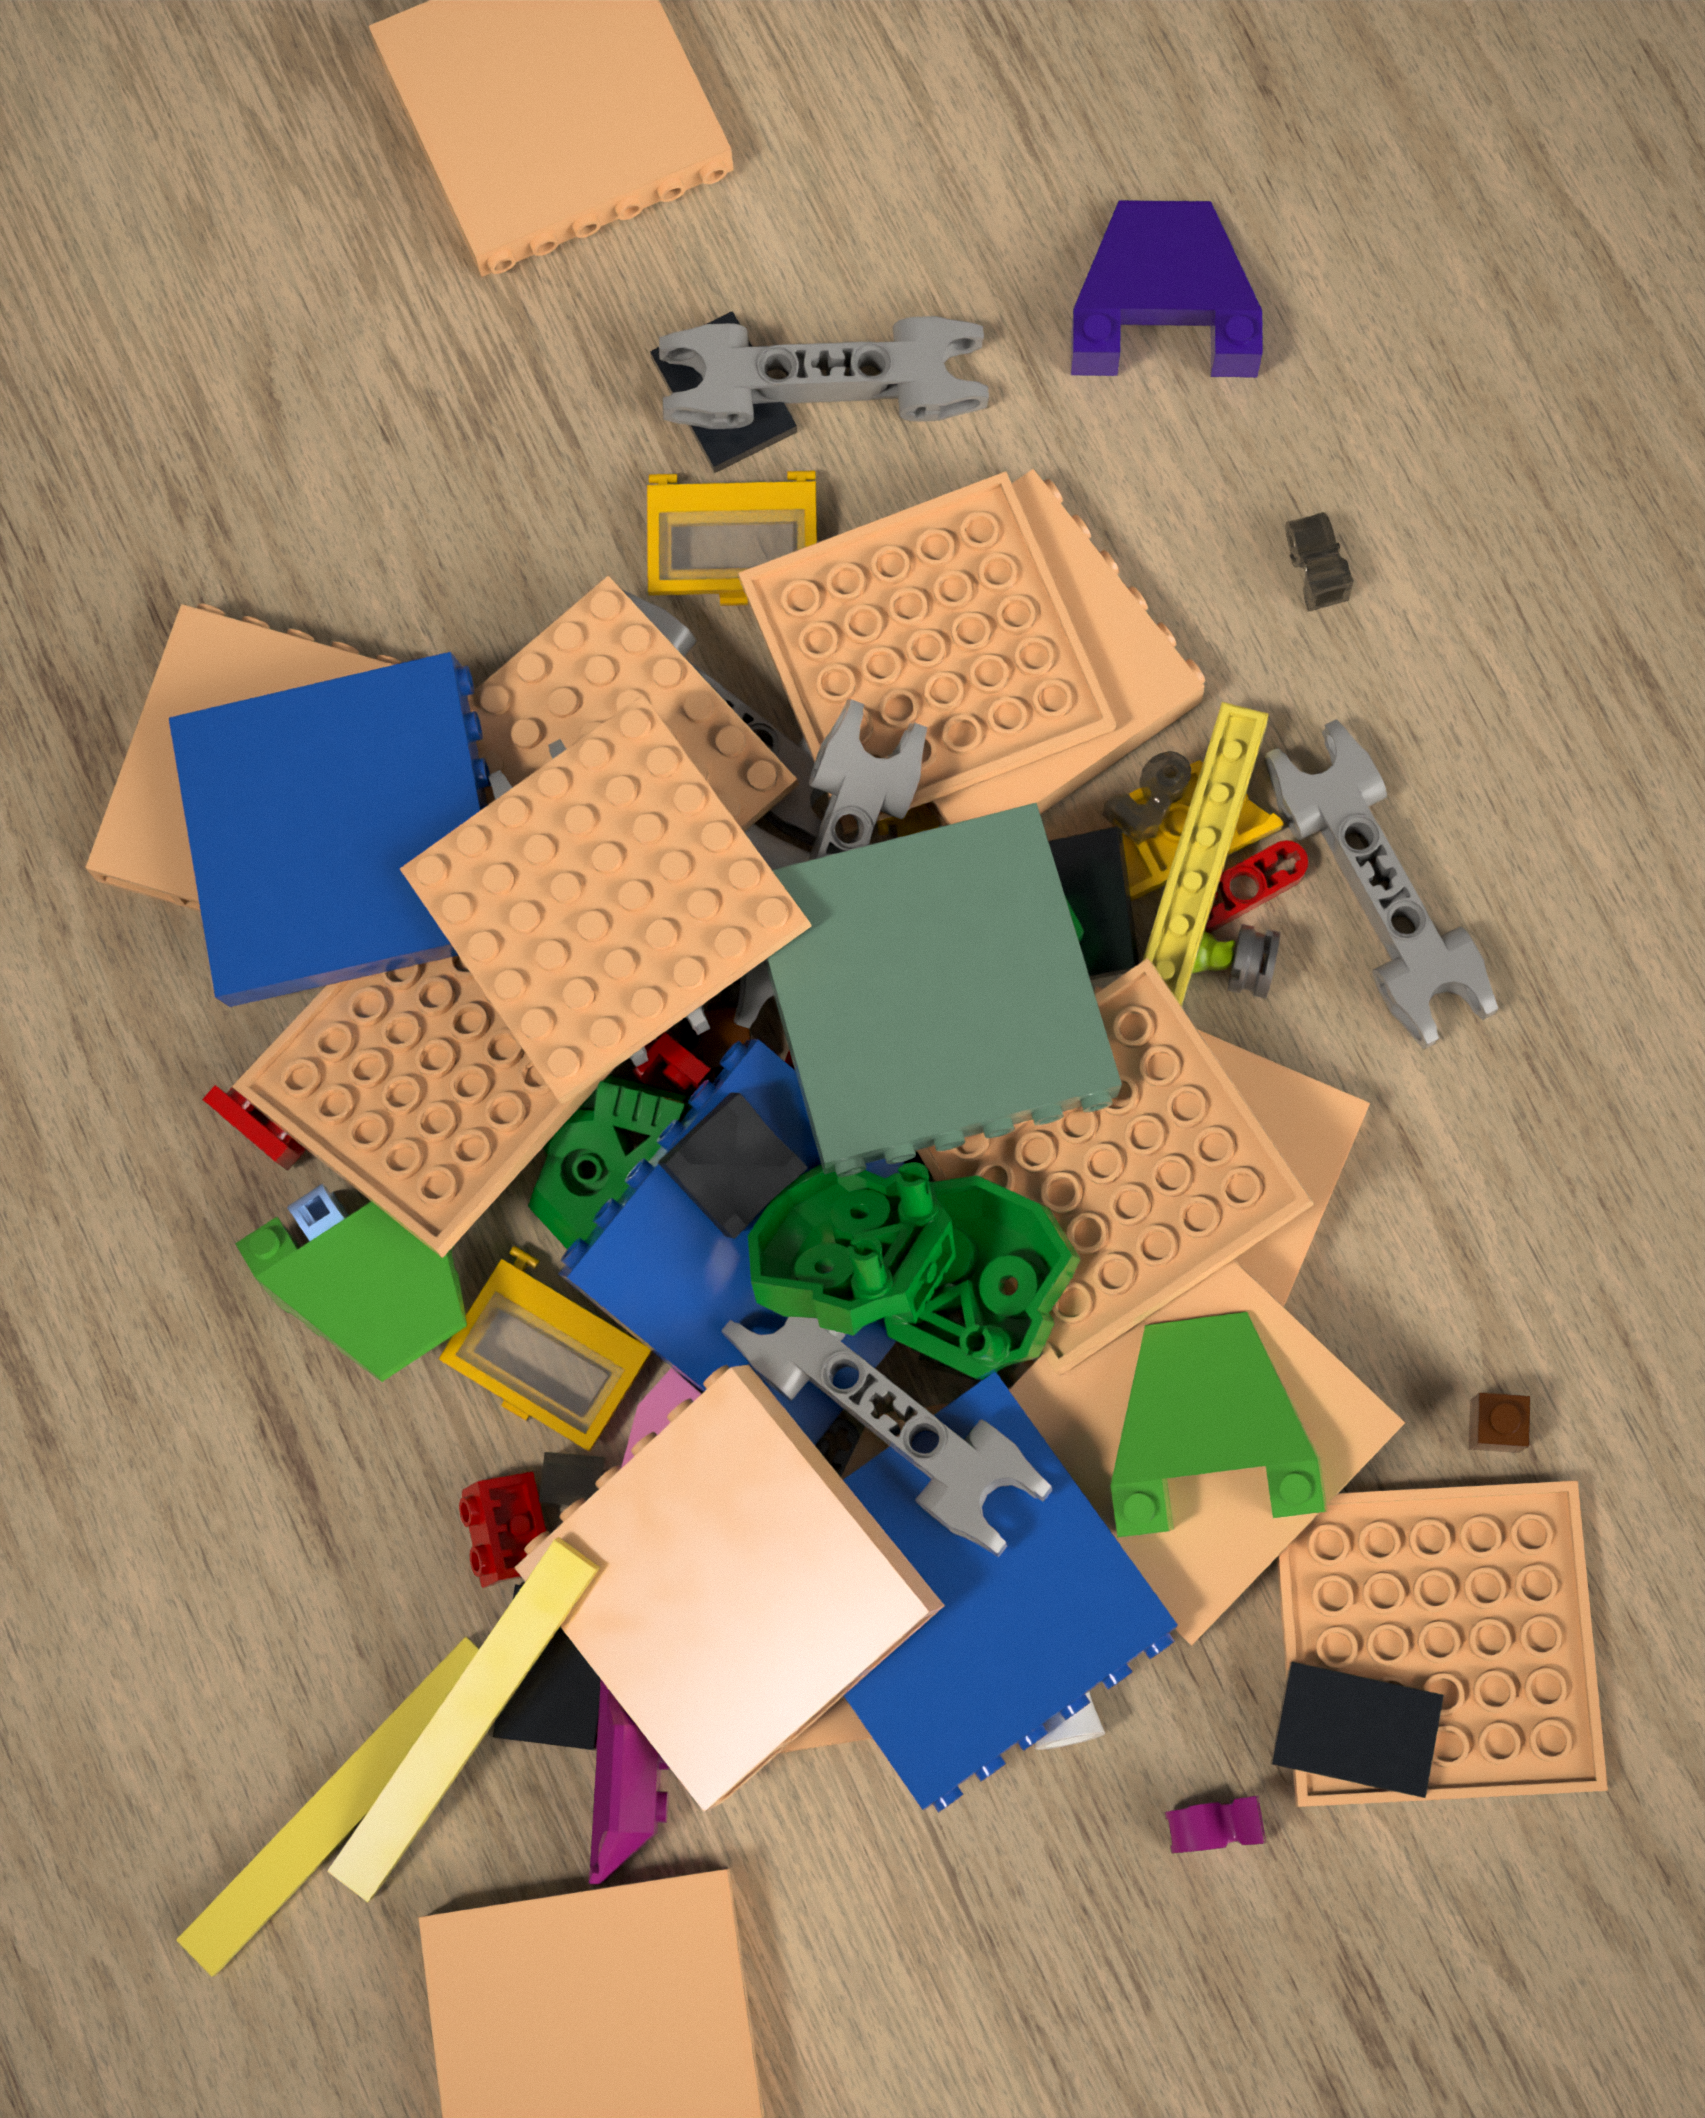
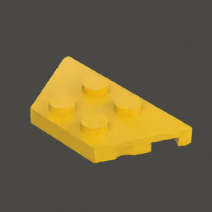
(1152, 860)

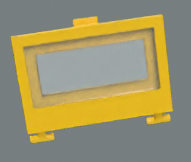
(715, 530)
(545, 1354)

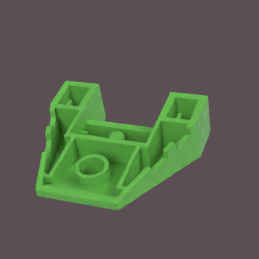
(361, 1287)
(1204, 1406)

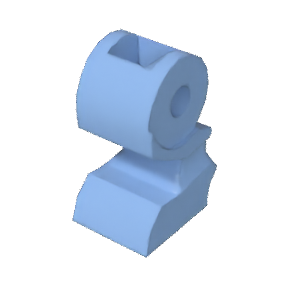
(317, 1211)

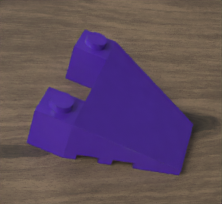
(1166, 269)

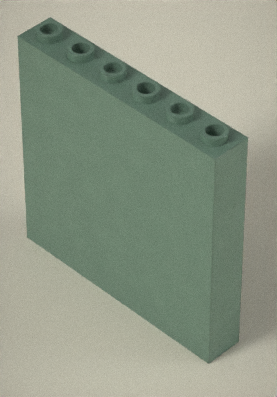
(938, 992)

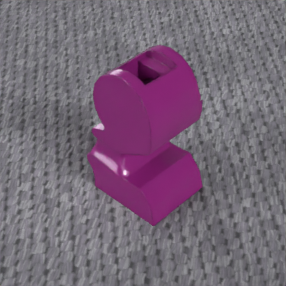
(1216, 1825)

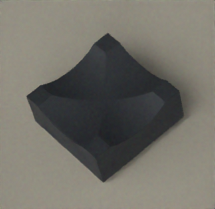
(732, 1165)

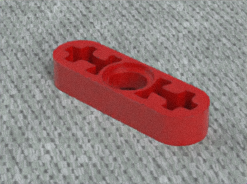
(1280, 881)

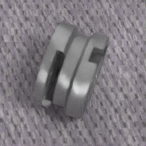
(1248, 960)

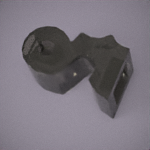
(1316, 550)
(1162, 783)

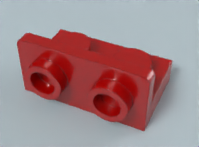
(675, 1062)
(255, 1126)
(501, 1521)

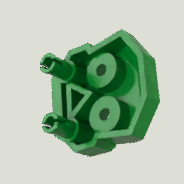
(598, 1132)
(994, 1240)
(872, 1263)

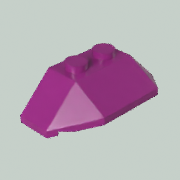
(625, 1790)

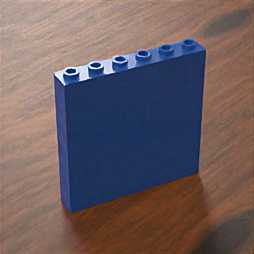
(310, 812)
(677, 1277)
(1015, 1629)

